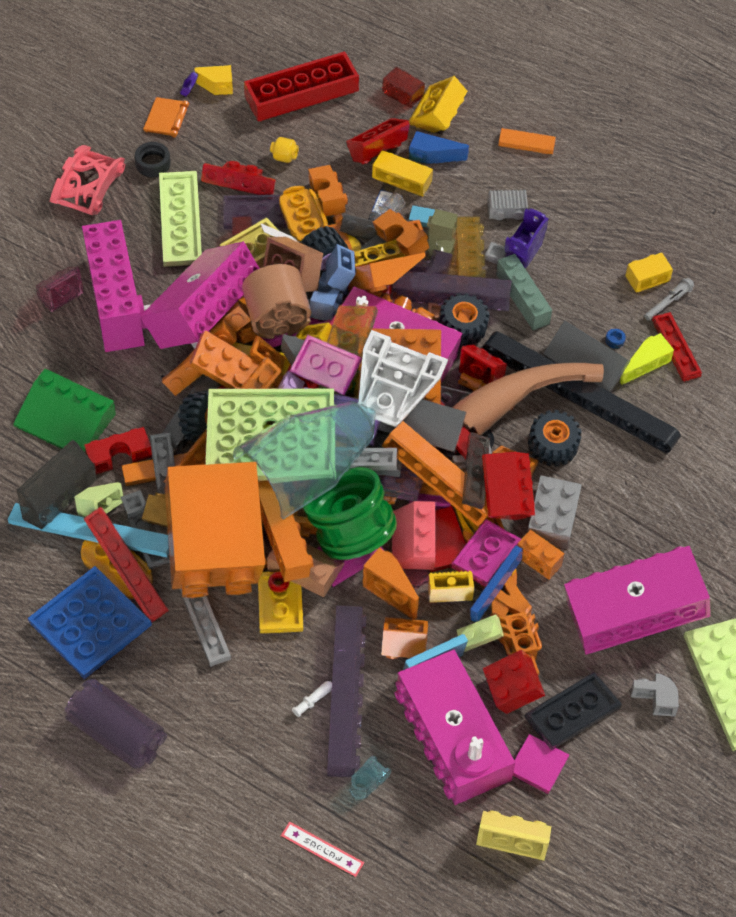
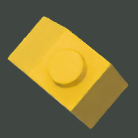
(215, 79)

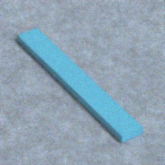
(76, 527)

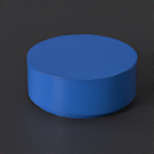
(615, 338)

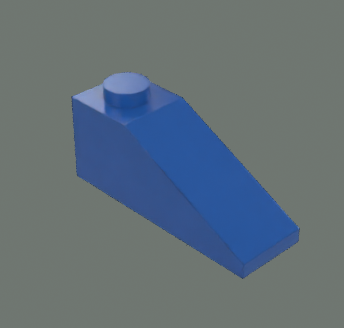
(433, 149)

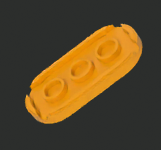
(301, 211)
(94, 555)

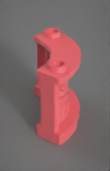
(85, 160)

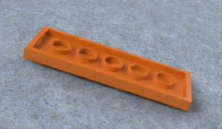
(224, 362)

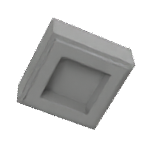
(495, 253)

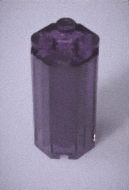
(115, 724)

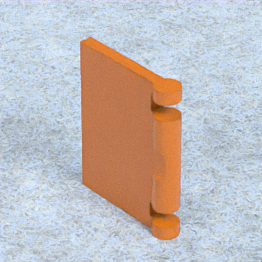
(166, 116)

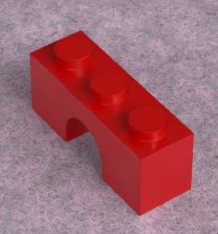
(133, 443)

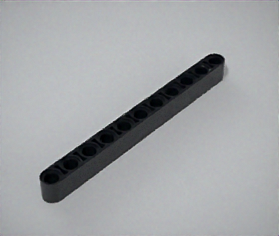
(588, 395)

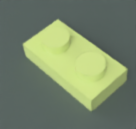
(482, 632)

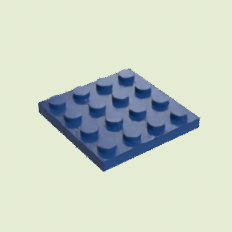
(89, 622)

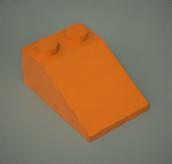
(388, 581)

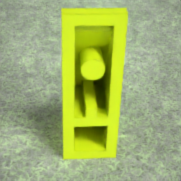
(651, 355)

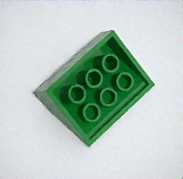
(64, 411)

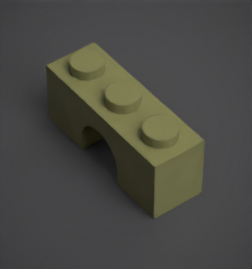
(441, 232)

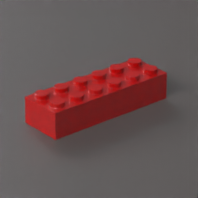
(301, 86)

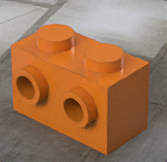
(540, 554)

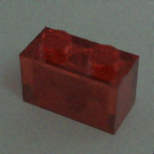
(403, 87)

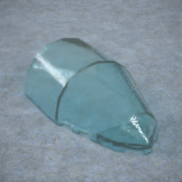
(310, 451)

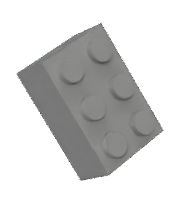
(555, 510)

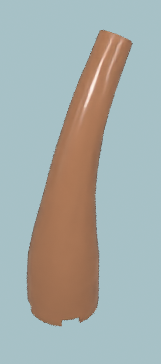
(496, 398)

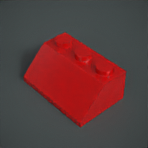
(381, 137)
(508, 485)

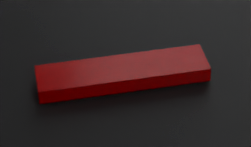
(682, 355)

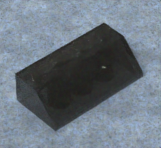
(55, 485)

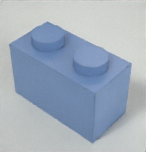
(340, 267)

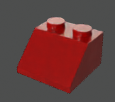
(480, 364)

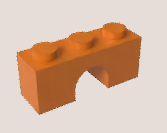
(330, 192)
(408, 237)

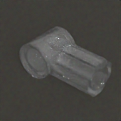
(394, 202)

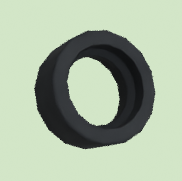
(152, 148)

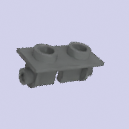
(358, 226)
(451, 396)

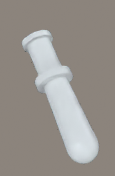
(308, 702)

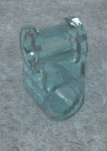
(371, 775)

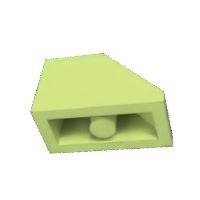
(104, 496)

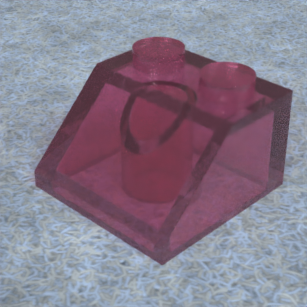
(60, 288)

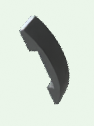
(134, 507)

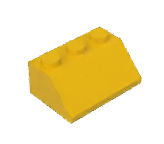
(439, 105)

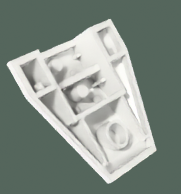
(395, 378)

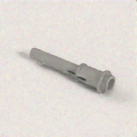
(686, 285)

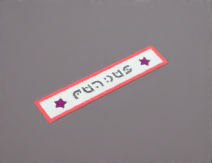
(322, 849)

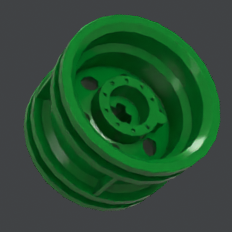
(352, 516)

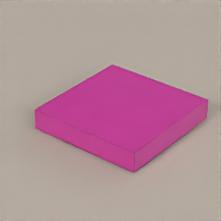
(539, 764)

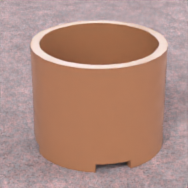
(276, 301)

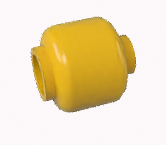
(284, 149)

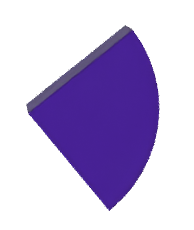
(188, 83)

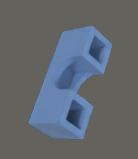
(326, 300)

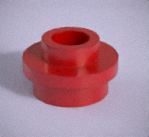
(277, 577)

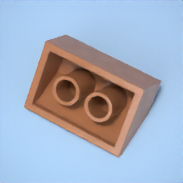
(321, 574)

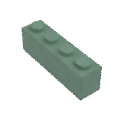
(524, 292)

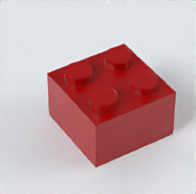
(513, 682)

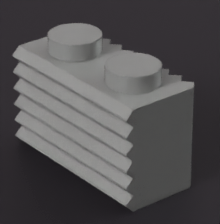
(507, 204)

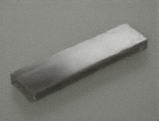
(474, 482)

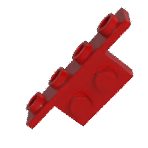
(238, 177)

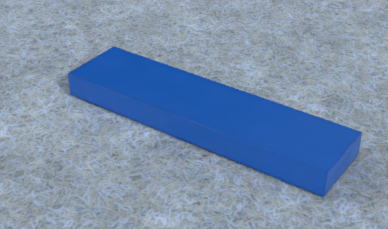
(496, 584)

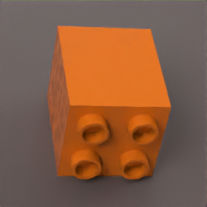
(214, 528)

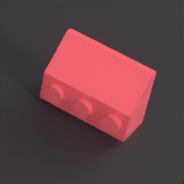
(415, 536)

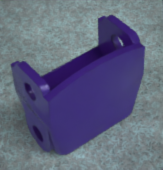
(523, 242)

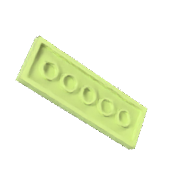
(180, 218)

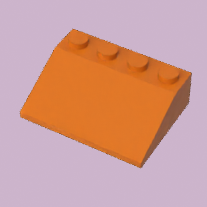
(377, 275)

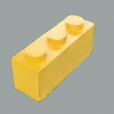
(402, 173)

